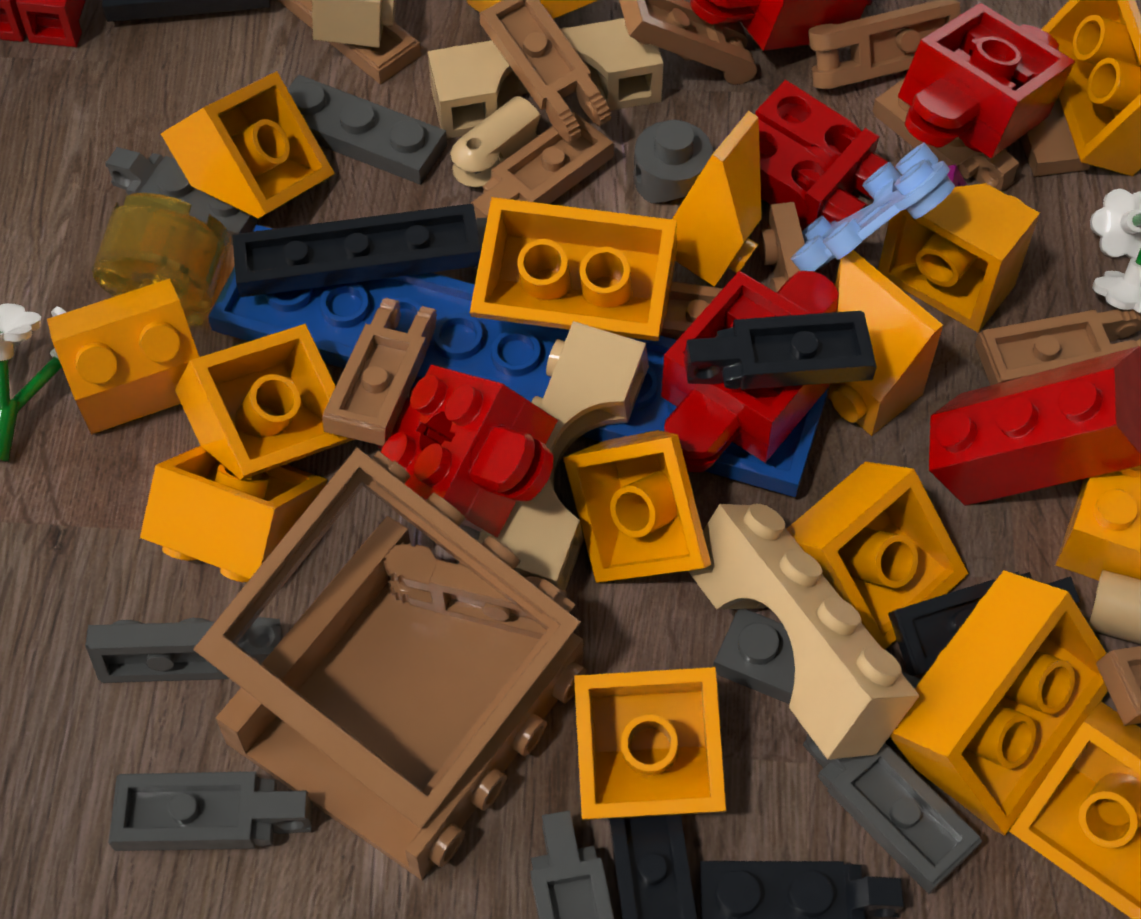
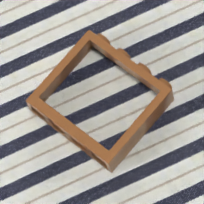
(441, 524)

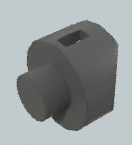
(669, 160)

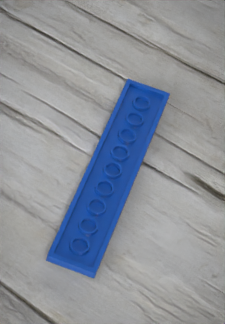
(485, 349)

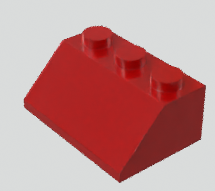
(1040, 429)

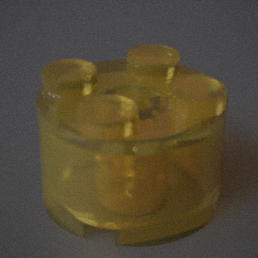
(159, 240)

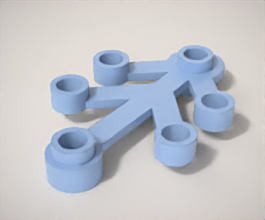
(917, 190)

